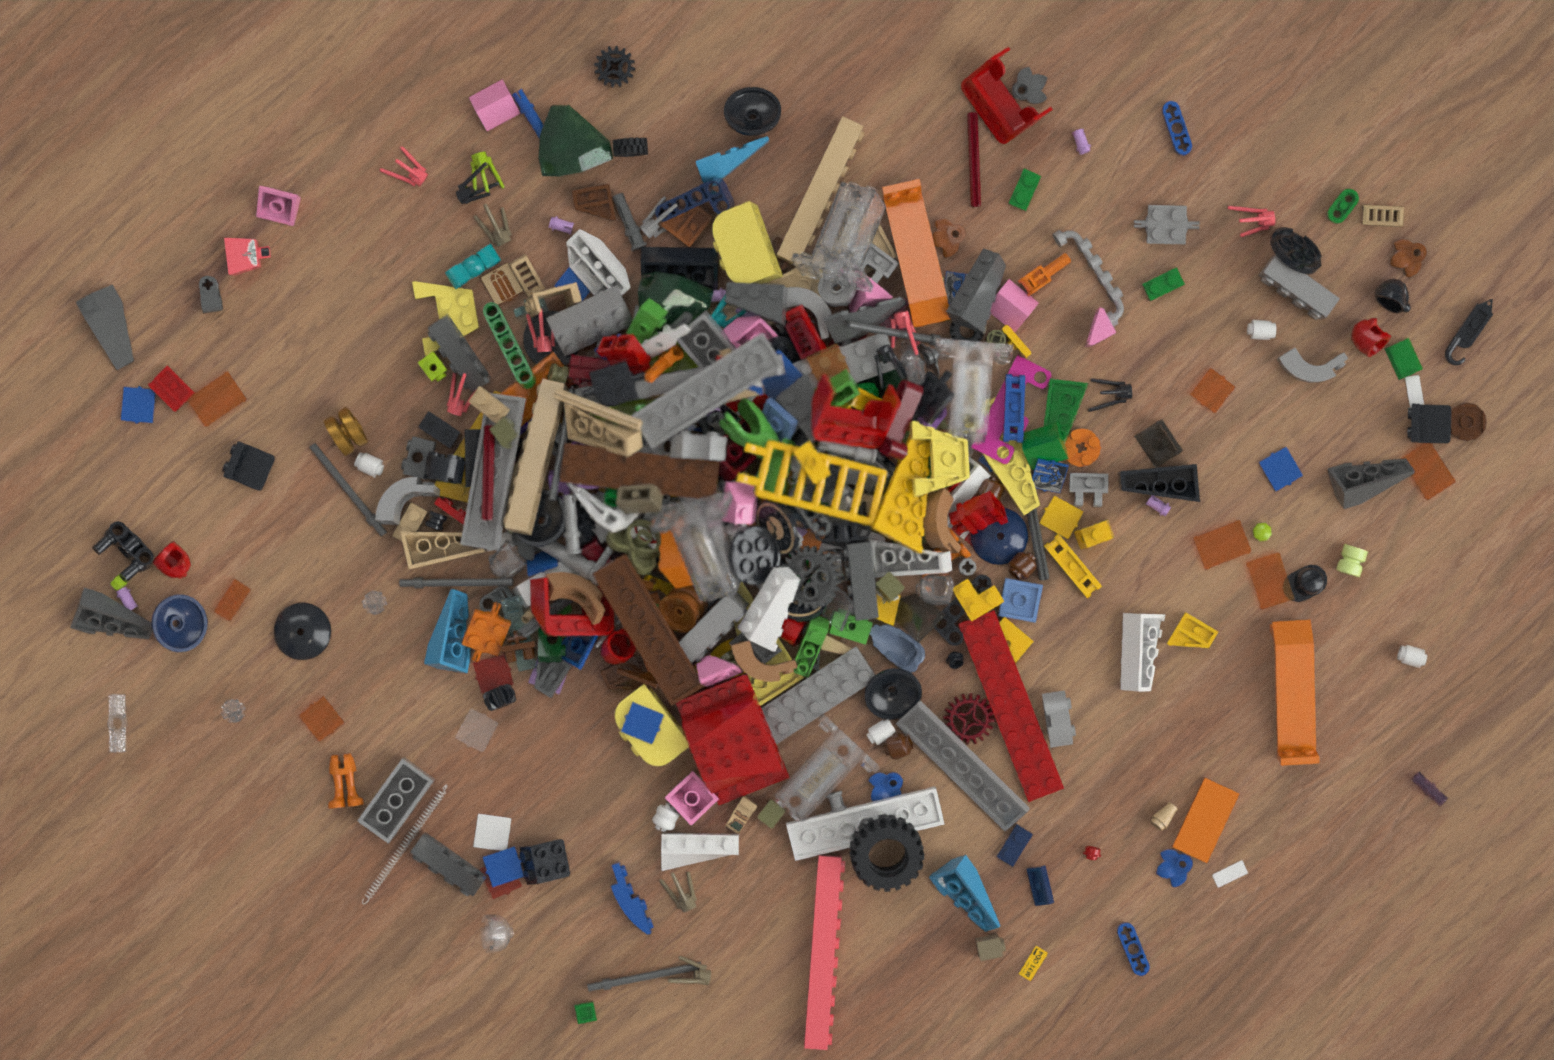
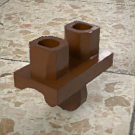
(510, 650)

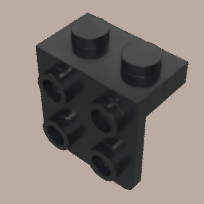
(1429, 423)
(248, 465)
(544, 862)

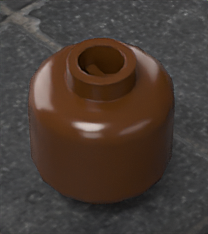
(993, 485)
(1022, 566)
(898, 746)

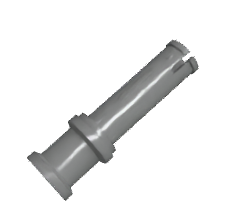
(854, 452)
(571, 534)

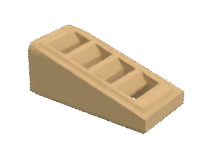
(1399, 221)
(518, 261)
(834, 646)

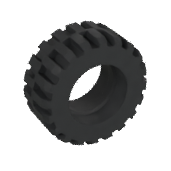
(894, 875)

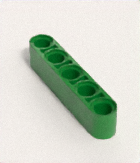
(512, 353)

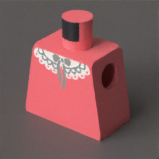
(244, 255)

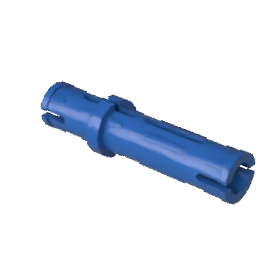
(529, 112)

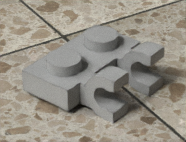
(880, 262)
(1088, 483)

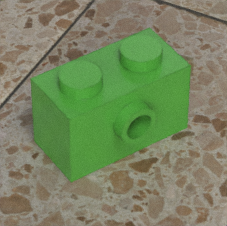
(648, 321)
(844, 387)
(853, 630)

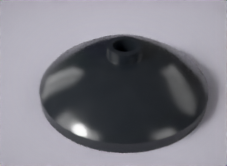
(752, 111)
(554, 524)
(315, 626)
(895, 701)

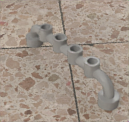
(1094, 263)

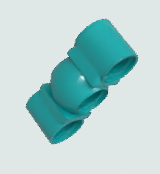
(473, 266)

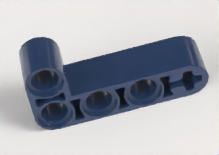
(692, 201)

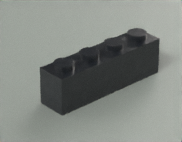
(691, 263)
(1169, 482)

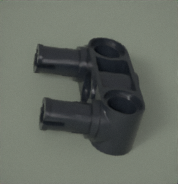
(845, 530)
(129, 545)

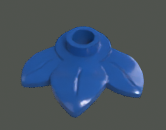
(883, 788)
(1171, 867)

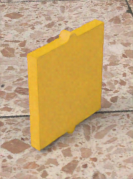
(1061, 517)

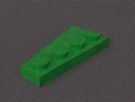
(1063, 403)

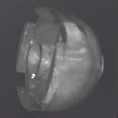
(496, 933)

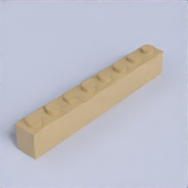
(821, 188)
(535, 459)

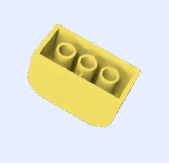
(745, 245)
(668, 741)

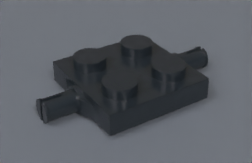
(613, 384)
(934, 397)

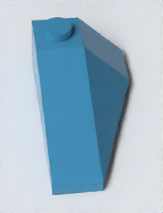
(722, 165)
(445, 645)
(963, 885)

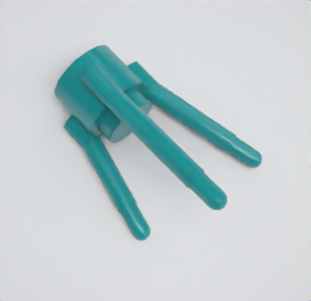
(720, 316)

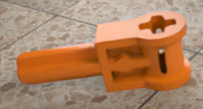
(1041, 276)
(664, 361)

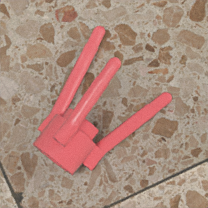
(417, 175)
(1265, 218)
(903, 320)
(543, 343)
(456, 405)

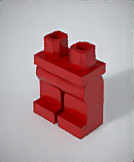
(621, 351)
(978, 513)

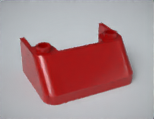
(996, 103)
(852, 426)
(567, 623)

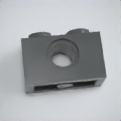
(414, 446)

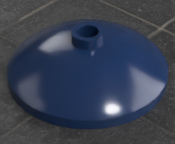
(1001, 551)
(190, 623)

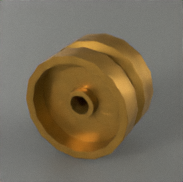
(348, 429)

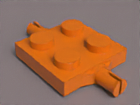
(486, 632)

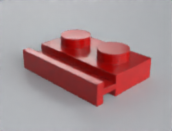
(171, 388)

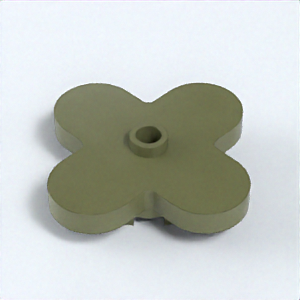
(639, 553)

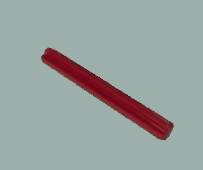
(974, 162)
(488, 474)

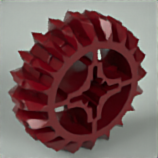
(984, 725)

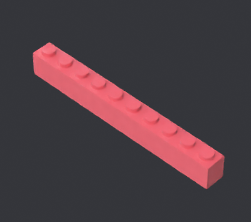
(823, 951)

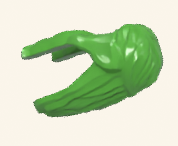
(756, 420)

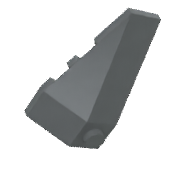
(875, 316)
(107, 320)
(103, 614)

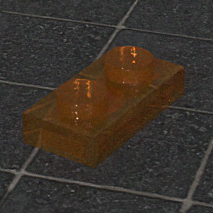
(232, 600)

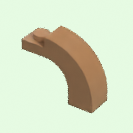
(935, 521)
(576, 588)
(752, 666)

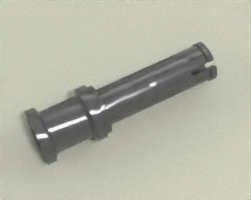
(632, 231)

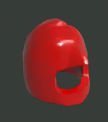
(1369, 337)
(173, 561)
(792, 631)
(615, 648)

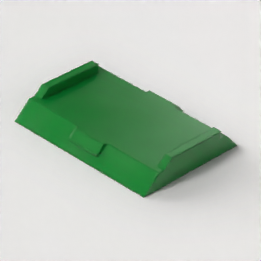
(1403, 359)

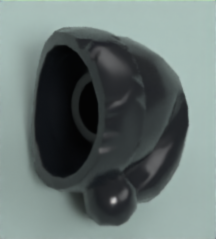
(1393, 296)

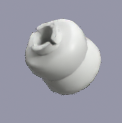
(665, 817)

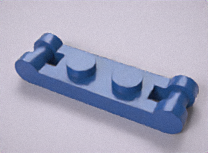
(1014, 408)

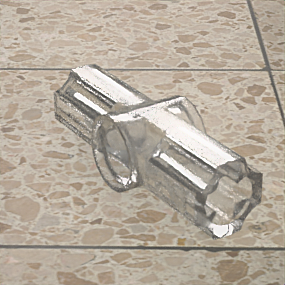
(913, 363)
(117, 736)

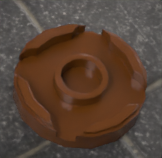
(1467, 421)

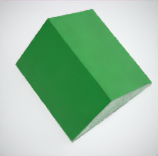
(1044, 444)

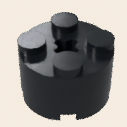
(444, 468)

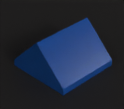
(578, 649)

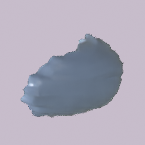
(897, 646)

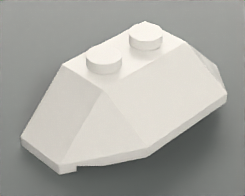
(595, 264)

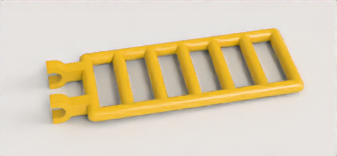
(814, 506)

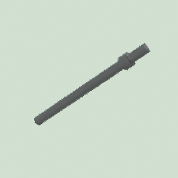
(931, 339)
(559, 457)
(370, 518)
(420, 582)
(607, 984)

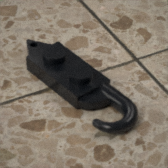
(1469, 330)

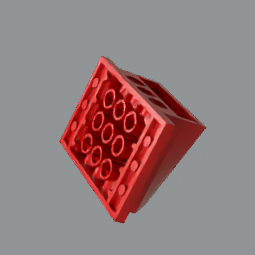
(731, 739)

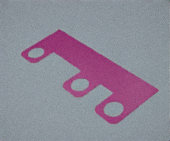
(996, 413)

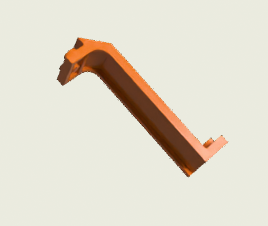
(916, 253)
(1295, 692)

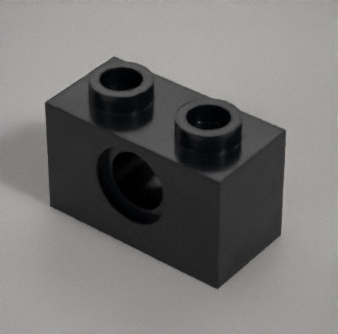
(440, 430)

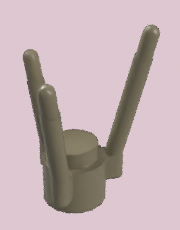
(500, 236)
(686, 901)
(700, 976)

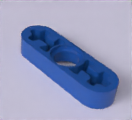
(1186, 140)
(1143, 960)

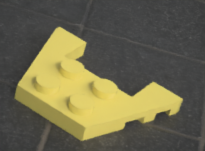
(456, 302)
(948, 459)

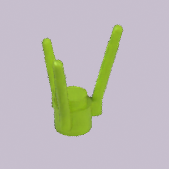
(477, 160)

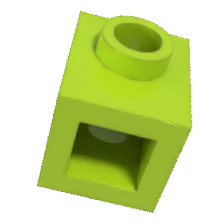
(429, 361)

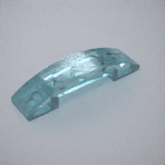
(513, 611)

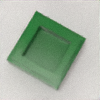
(585, 1012)

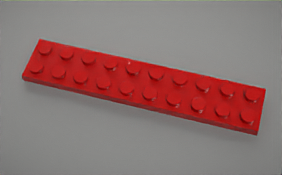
(1011, 706)

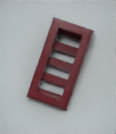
(797, 341)

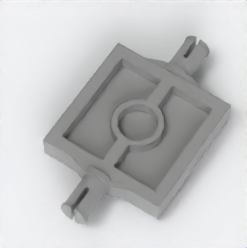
(1166, 224)

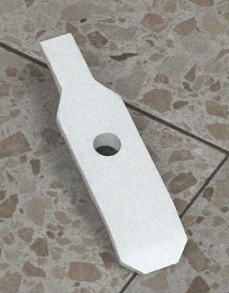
(664, 340)

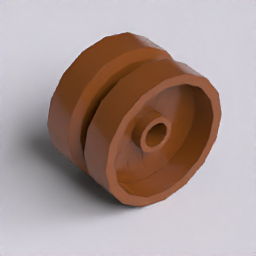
(682, 608)

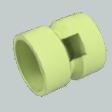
(1351, 562)

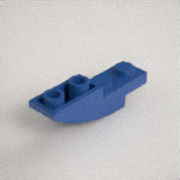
(632, 907)

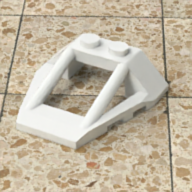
(610, 519)

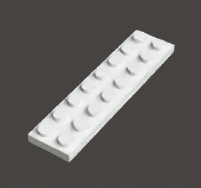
(835, 829)

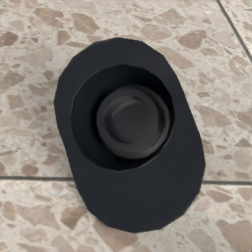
(1307, 582)

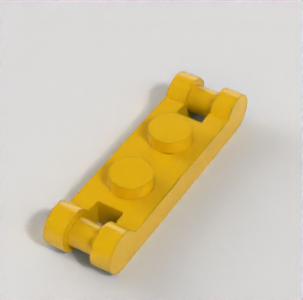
(1072, 566)

